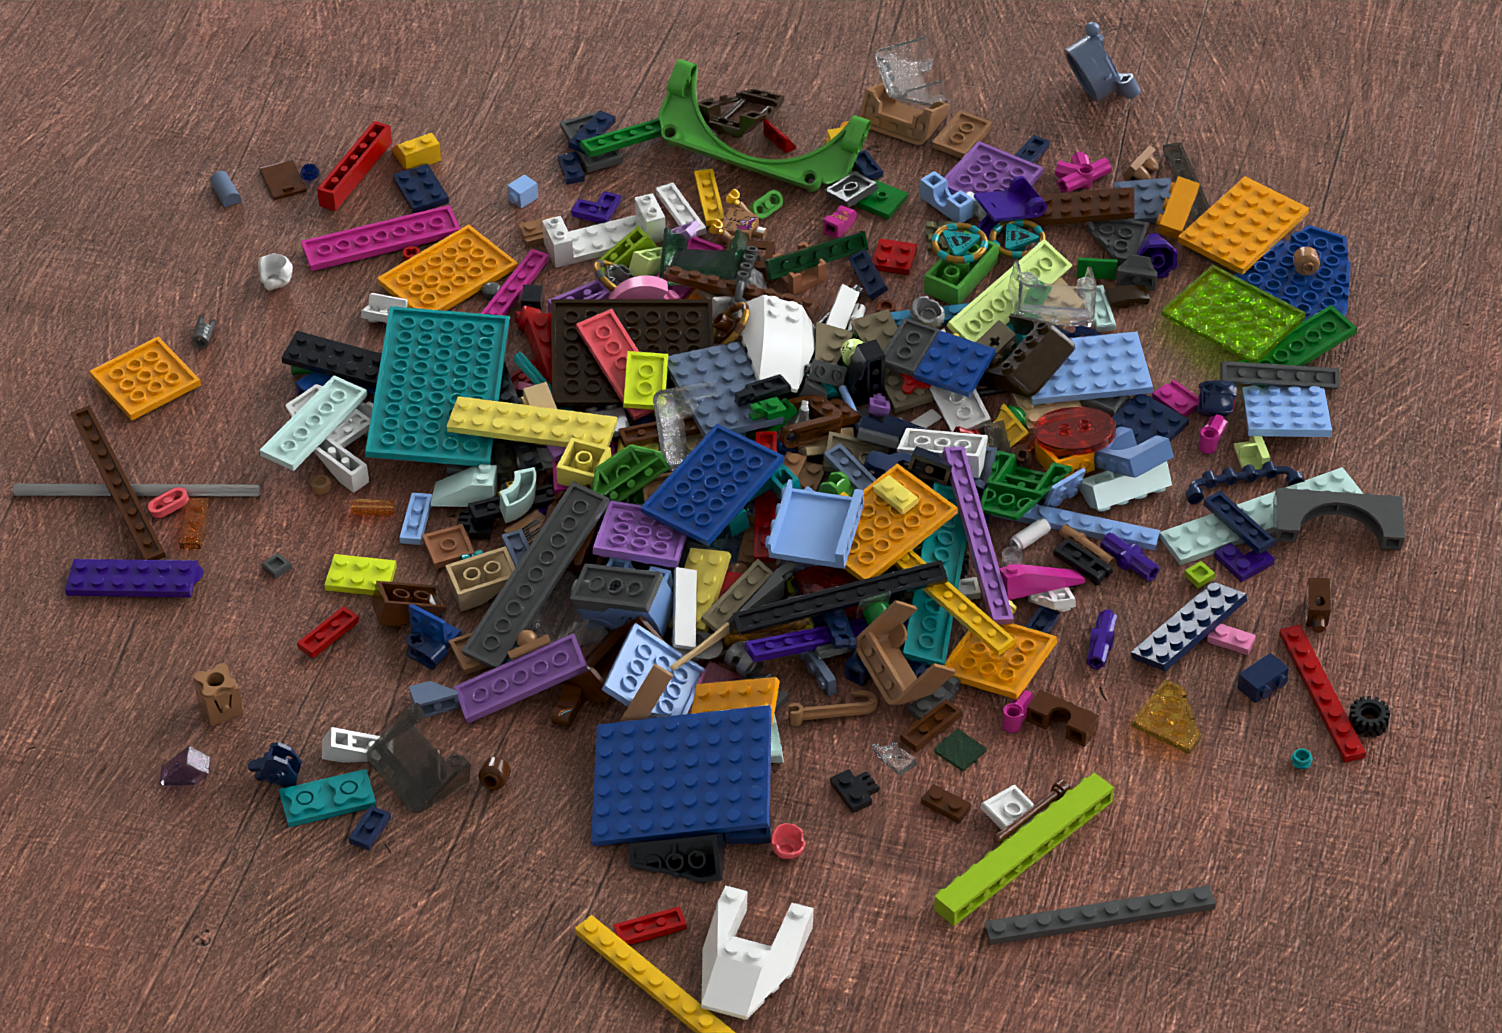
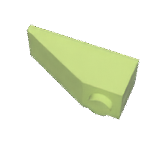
(646, 262)

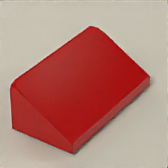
(777, 137)

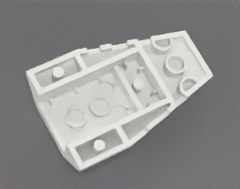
(778, 339)

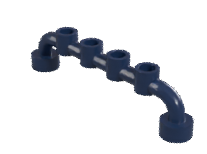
(1195, 494)

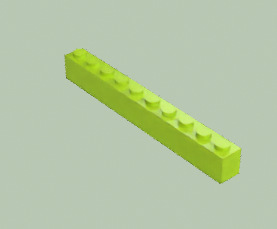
(1023, 849)

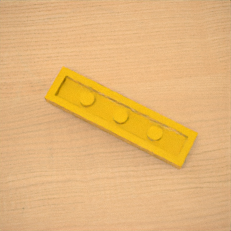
(709, 195)

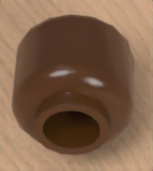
(494, 773)

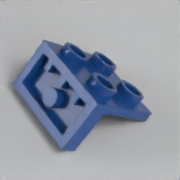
(432, 626)

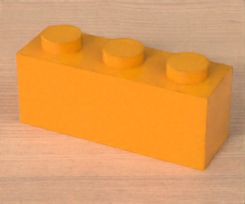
(1177, 207)

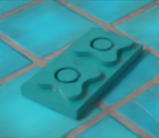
(327, 798)

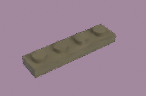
(737, 595)

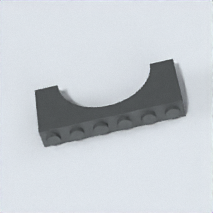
(1378, 512)

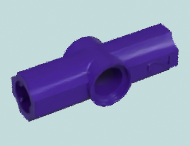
(1130, 556)
(1101, 639)

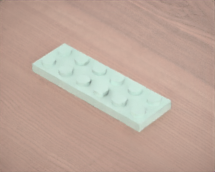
(313, 423)

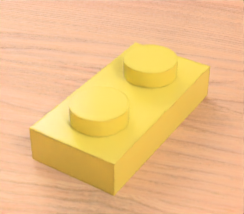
(895, 494)

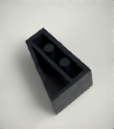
(866, 373)

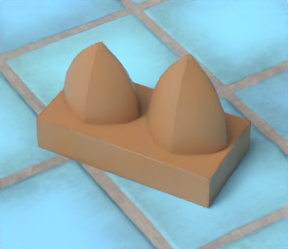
(1136, 168)

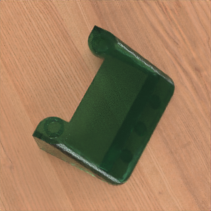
(708, 262)

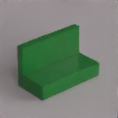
(1101, 267)

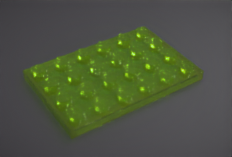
(1233, 314)

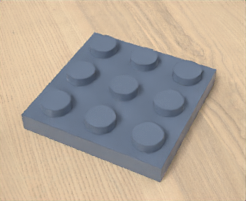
(1148, 197)

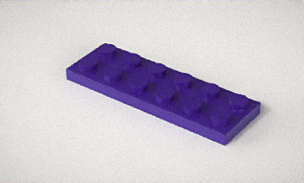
(132, 578)

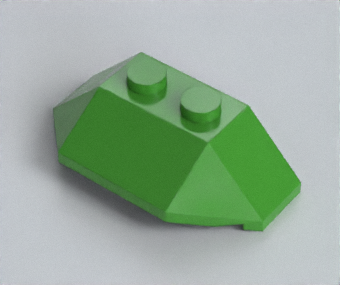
(628, 472)

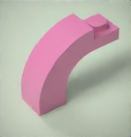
(643, 288)

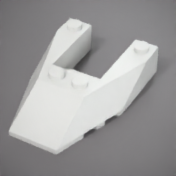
(332, 452)
(744, 972)

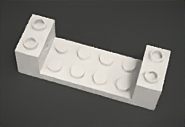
(597, 240)

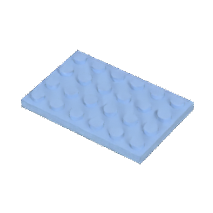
(1099, 369)

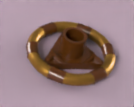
(730, 326)

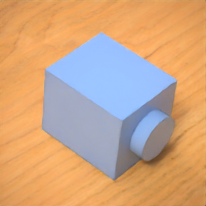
(522, 191)

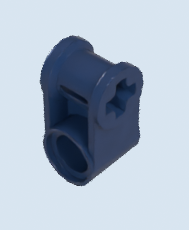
(425, 650)

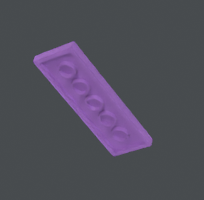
(521, 678)

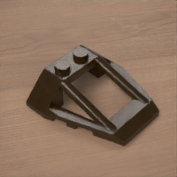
(748, 121)

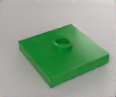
(883, 201)

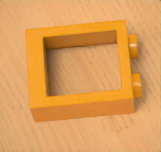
(1077, 462)

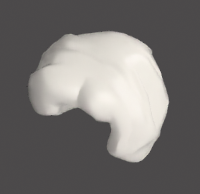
(274, 271)

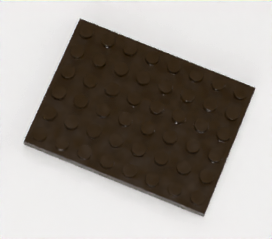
(653, 326)

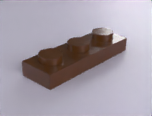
(931, 725)

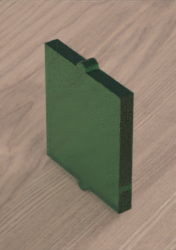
(960, 750)

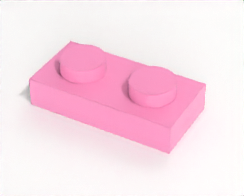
(1232, 639)

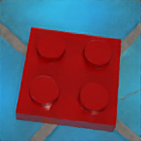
(894, 256)

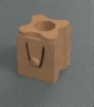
(218, 686)

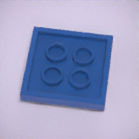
(954, 364)

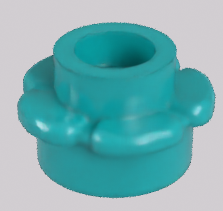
(1301, 758)

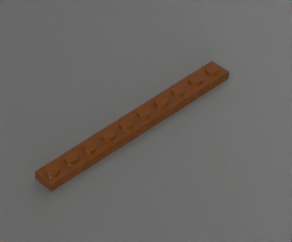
(117, 484)

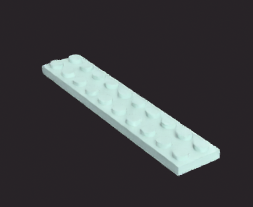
(1208, 533)

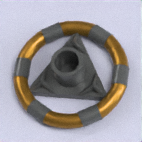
(613, 275)

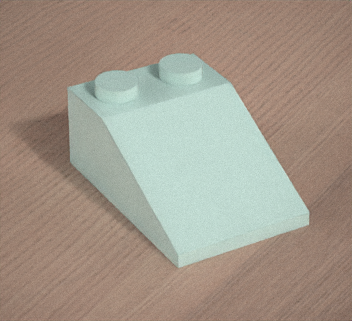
(466, 487)

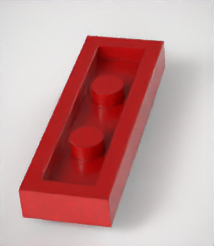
(328, 632)
(651, 926)

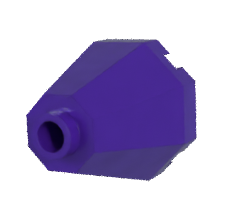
(1161, 253)

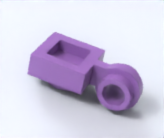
(878, 406)

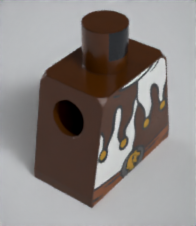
(1317, 609)

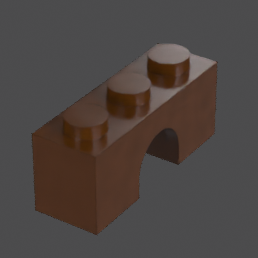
(1047, 708)

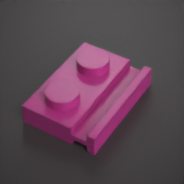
(1176, 398)

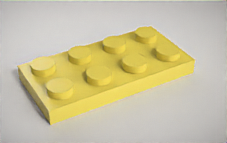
(711, 571)

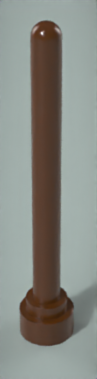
(1057, 792)

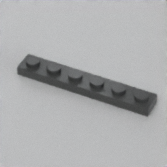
(1279, 375)

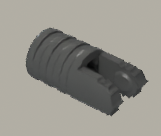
(202, 333)

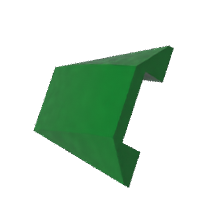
(1015, 489)

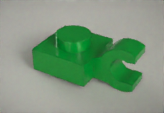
(768, 408)

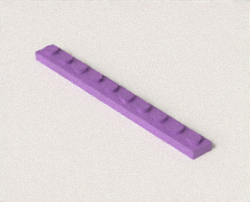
(978, 536)

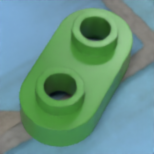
(765, 206)

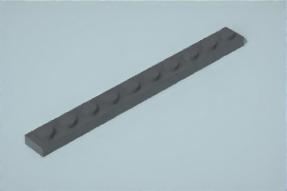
(1099, 915)

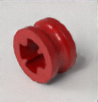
(409, 252)

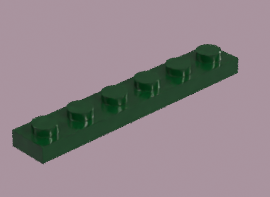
(810, 256)

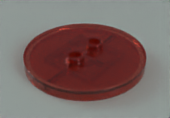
(1074, 430)

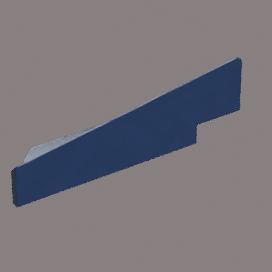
(889, 425)

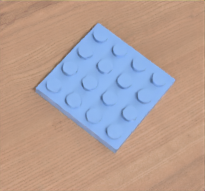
(1286, 411)
(634, 663)

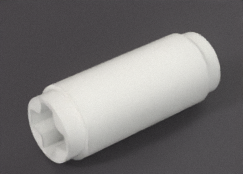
(1030, 534)

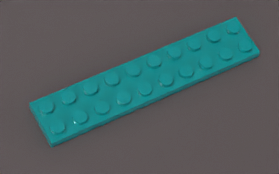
(931, 624)

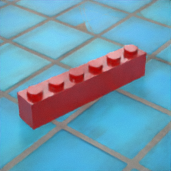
(354, 165)

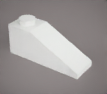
(346, 745)

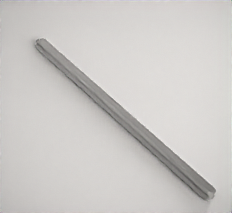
(199, 490)

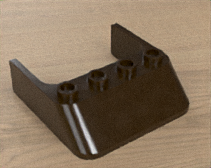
(1033, 360)

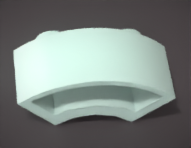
(519, 496)

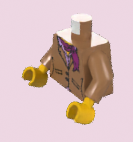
(737, 218)

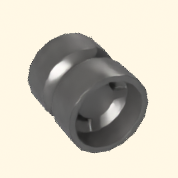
(740, 661)

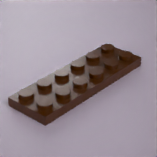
(1087, 206)

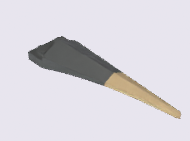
(769, 593)

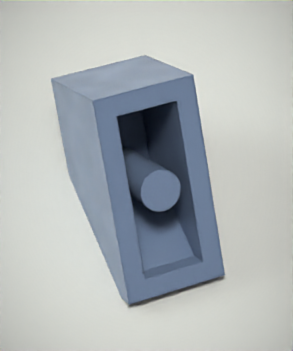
(434, 698)

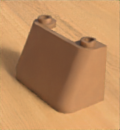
(900, 119)

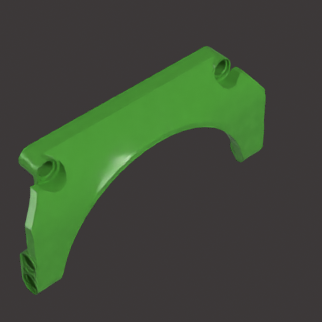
(683, 117)

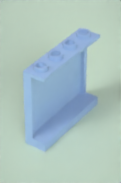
(814, 526)

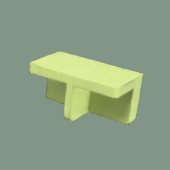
(1252, 452)

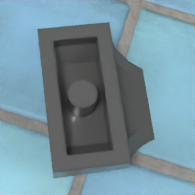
(1137, 271)

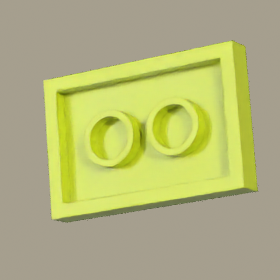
(644, 378)
(358, 574)

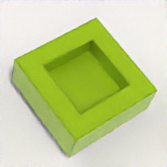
(1199, 574)

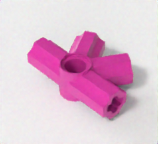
(1080, 173)

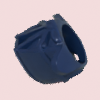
(1216, 398)

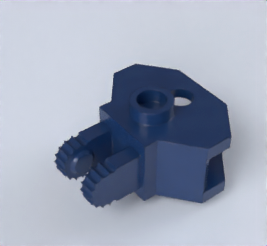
(276, 766)

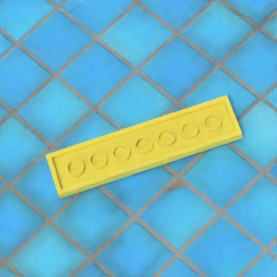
(529, 423)

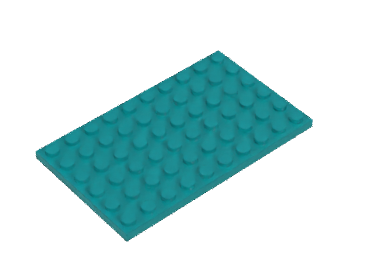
(422, 371)

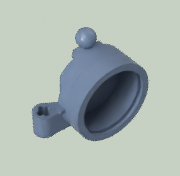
(1095, 68)

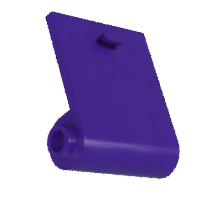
(1016, 203)

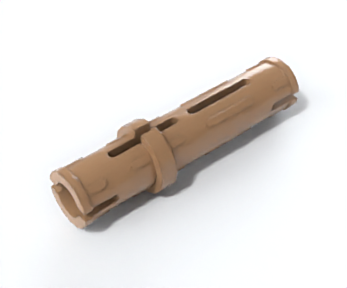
(1080, 539)

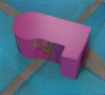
(840, 220)

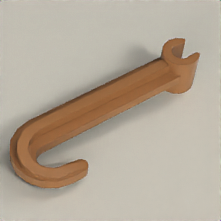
(798, 713)

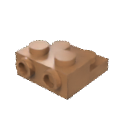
(808, 473)

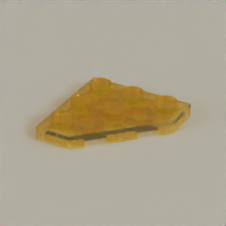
(1169, 718)

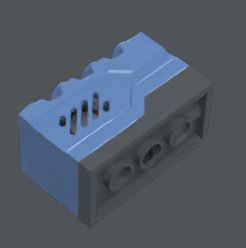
(620, 594)

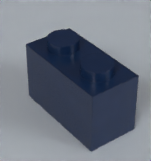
(1263, 678)

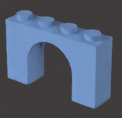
(1130, 459)

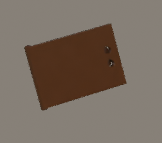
(283, 179)

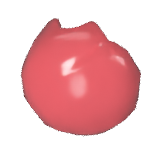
(787, 841)

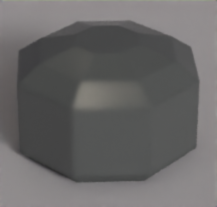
(490, 289)

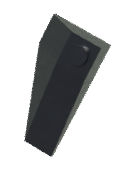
(686, 857)

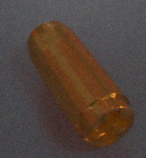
(374, 507)

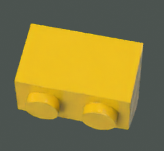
(418, 151)

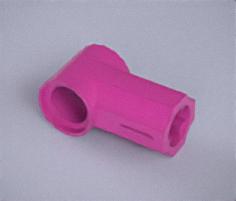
(1211, 434)
(1016, 712)

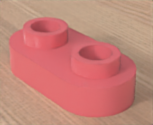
(168, 502)

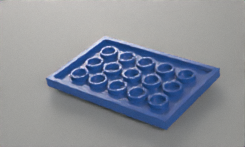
(712, 484)

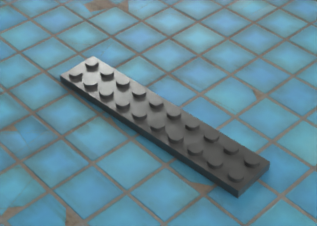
(536, 575)

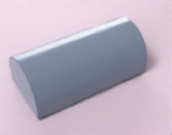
(224, 189)

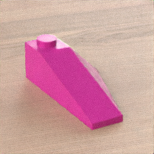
(1030, 580)

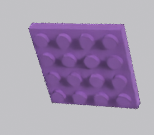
(989, 170)
(637, 537)

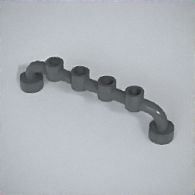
(745, 273)

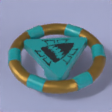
(1017, 237)
(959, 243)

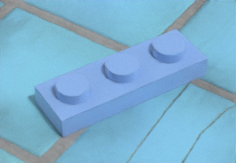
(416, 518)

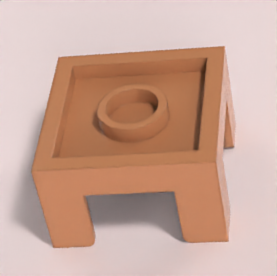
(806, 278)

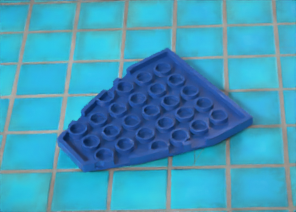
(1310, 293)

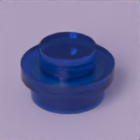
(309, 172)

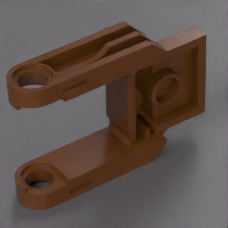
(823, 416)

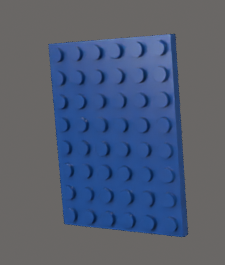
(682, 775)

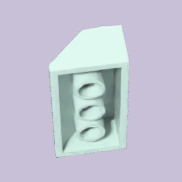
(1113, 488)

